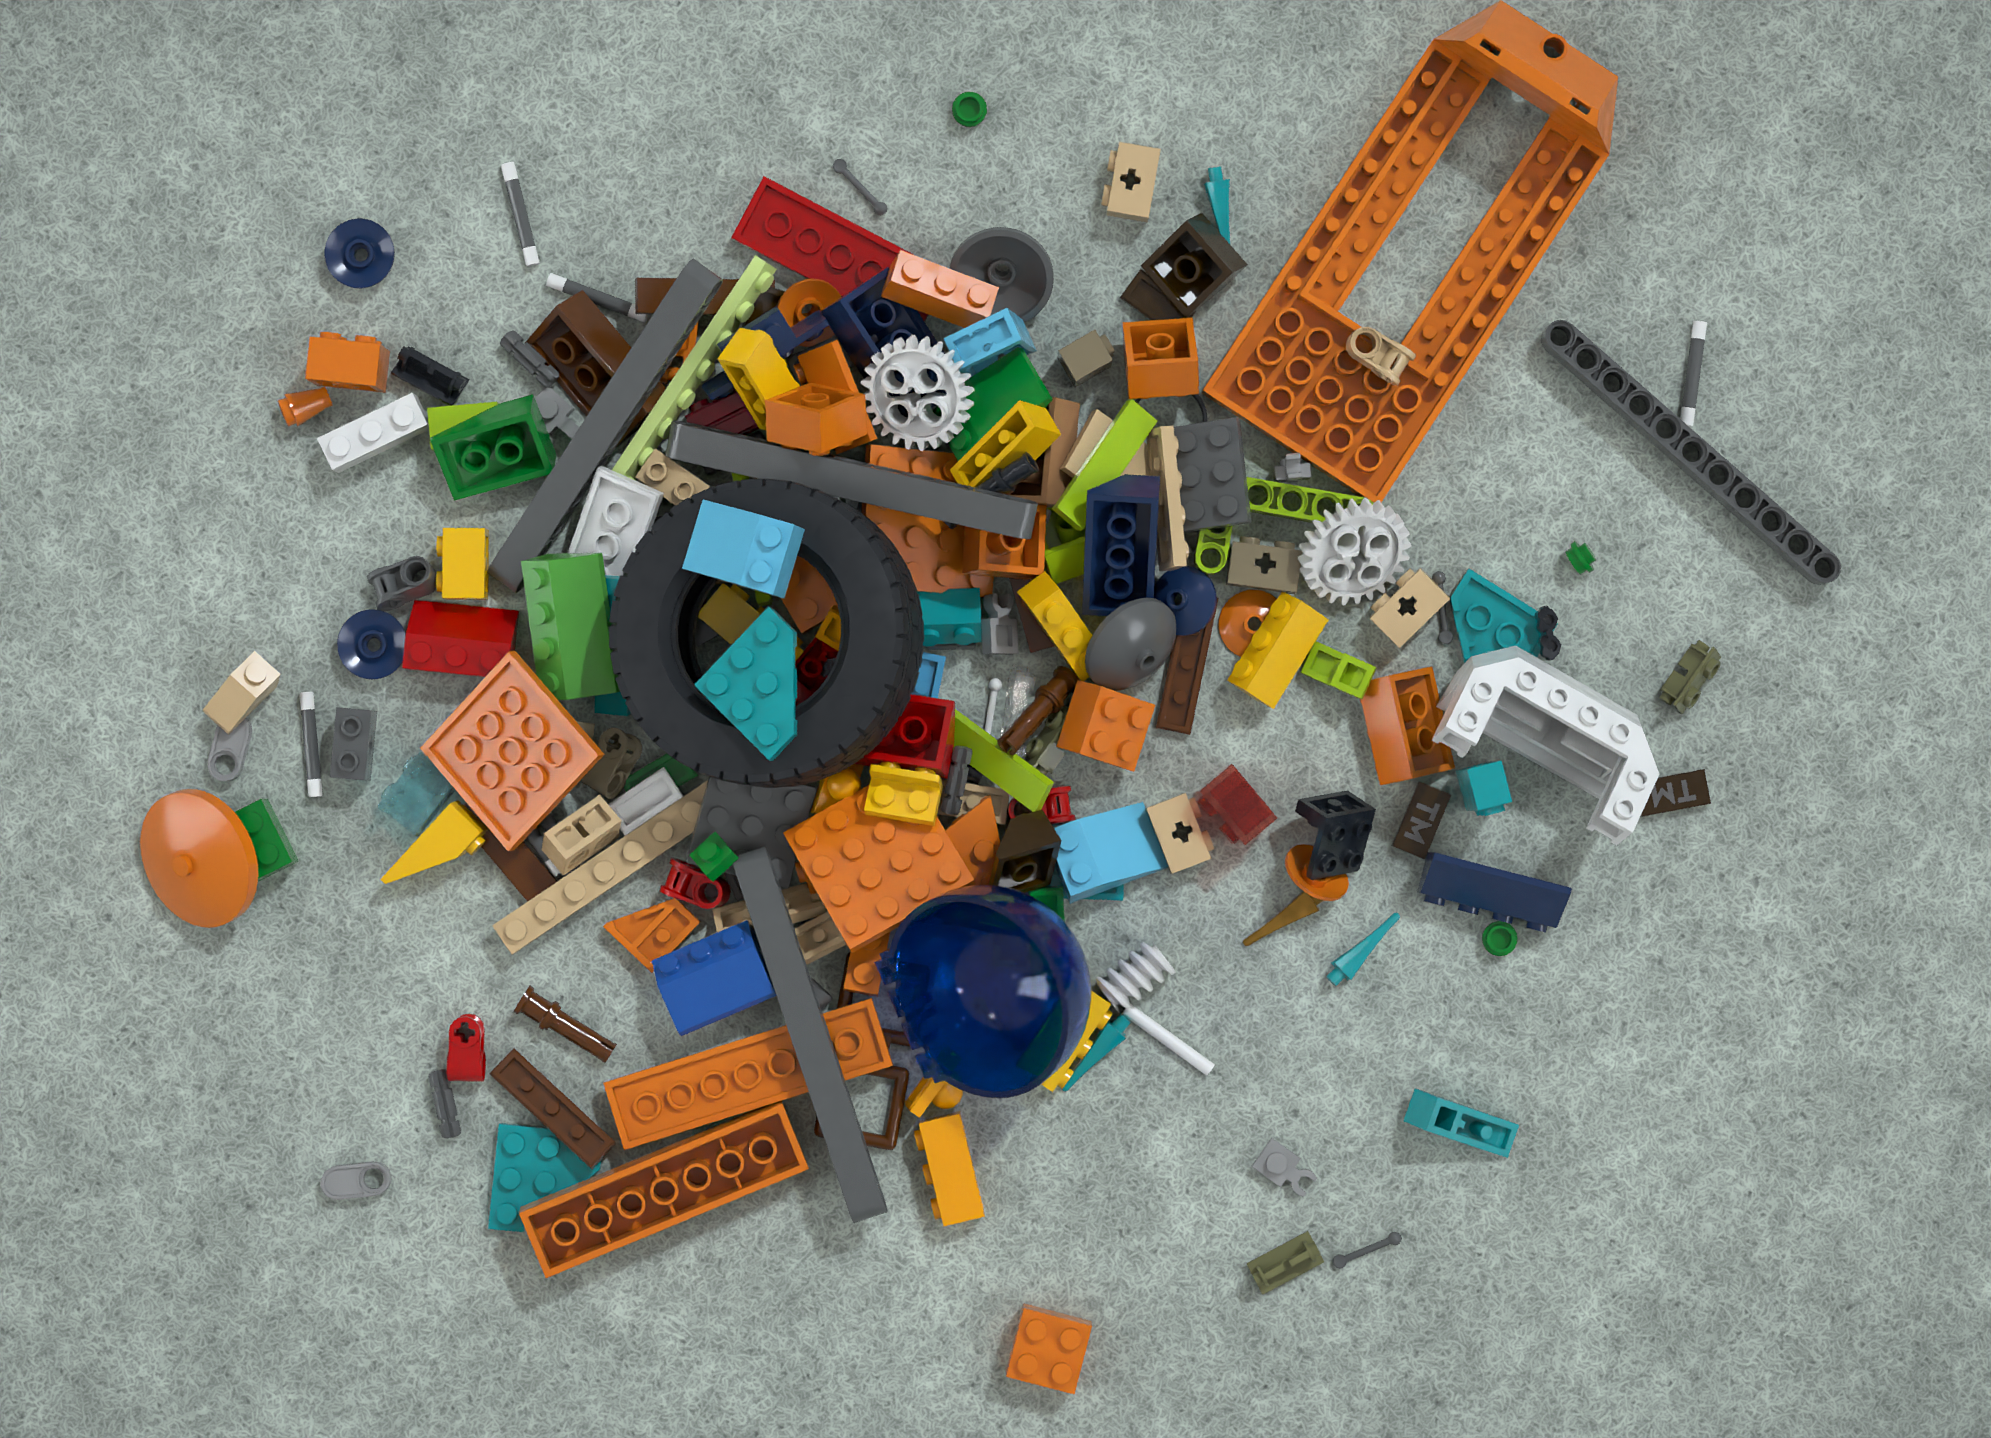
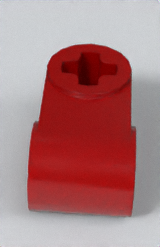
(1050, 806)
(689, 882)
(466, 1056)

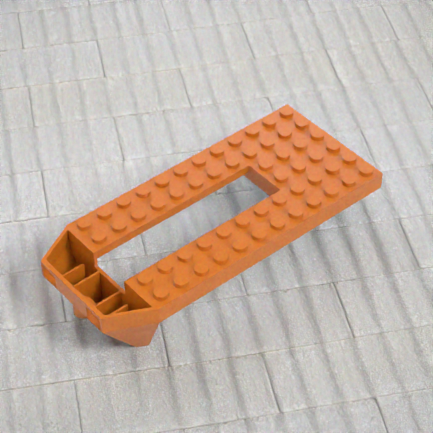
(1291, 359)

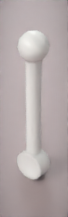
(994, 685)

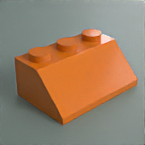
(829, 368)
(1401, 726)

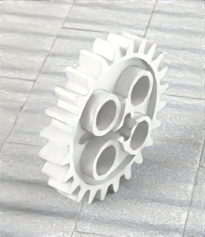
(912, 362)
(1354, 551)

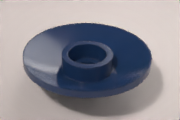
(347, 240)
(1197, 594)
(354, 640)

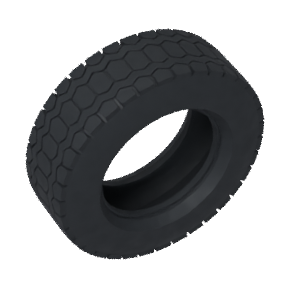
(854, 705)

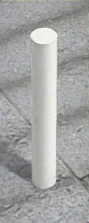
(1168, 1039)

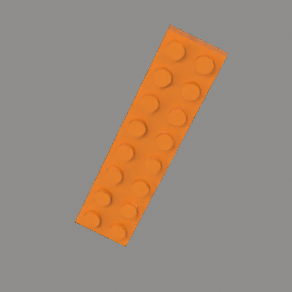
(737, 1077)

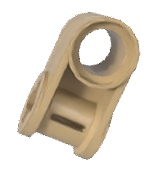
(1381, 355)

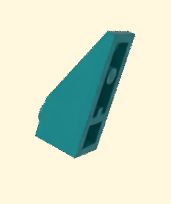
(1461, 1123)

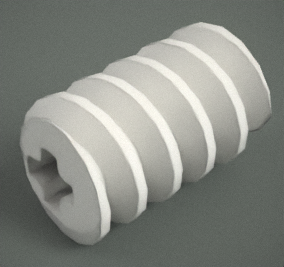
(1134, 976)

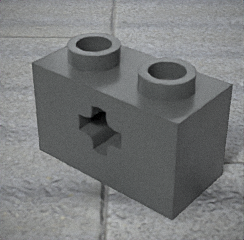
(353, 744)

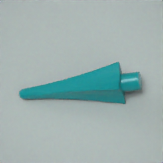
(1218, 196)
(1350, 962)
(1106, 1040)

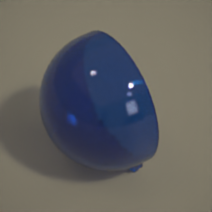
(988, 989)

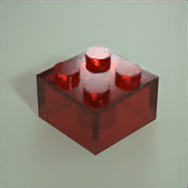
(1236, 806)

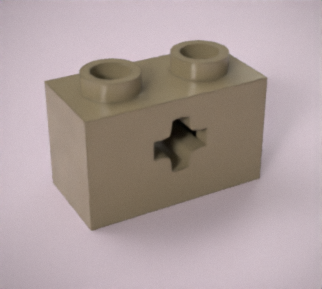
(1086, 357)
(1245, 574)

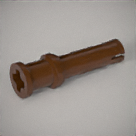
(1047, 700)
(550, 1016)

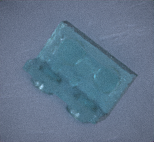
(416, 794)

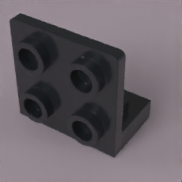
(1342, 832)

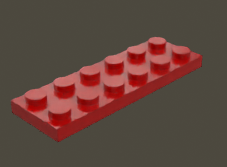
(812, 239)

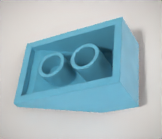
(743, 548)
(1107, 851)

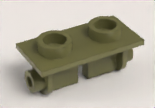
(1700, 666)
(1042, 750)
(1285, 1262)

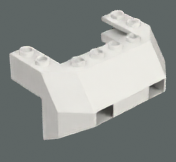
(1555, 726)

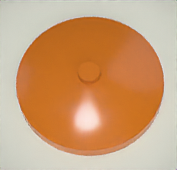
(199, 858)

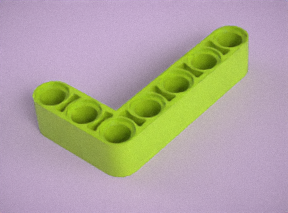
(1273, 507)

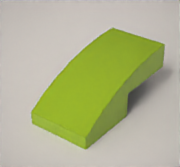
(1338, 670)

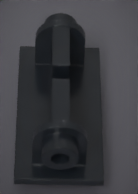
(429, 375)

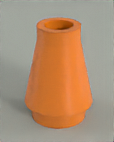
(303, 405)

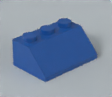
(713, 978)

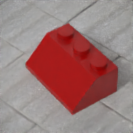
(458, 638)
(919, 738)

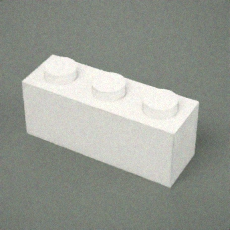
(374, 433)

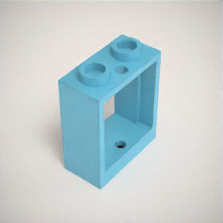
(987, 339)

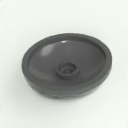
(1029, 275)
(1131, 644)

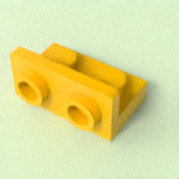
(903, 793)

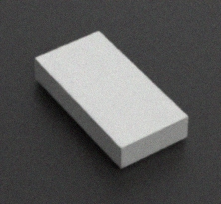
(646, 800)

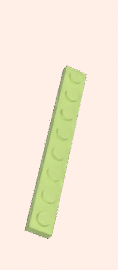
(696, 367)

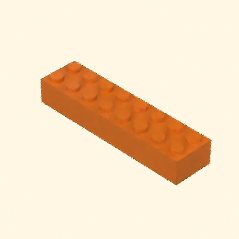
(663, 1188)

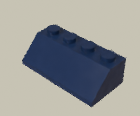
(868, 322)
(1120, 543)
(1493, 890)

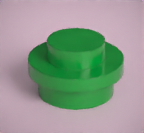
(969, 109)
(1581, 557)
(1499, 938)

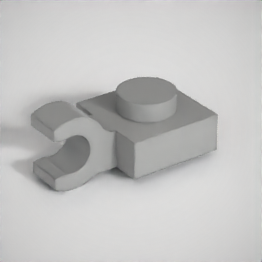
(555, 412)
(1291, 469)

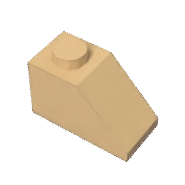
(242, 692)

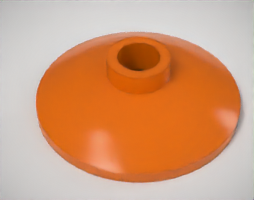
(805, 292)
(1235, 616)
(1326, 888)

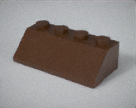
(586, 354)

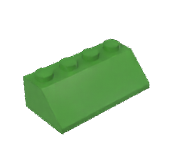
(570, 623)

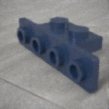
(783, 337)

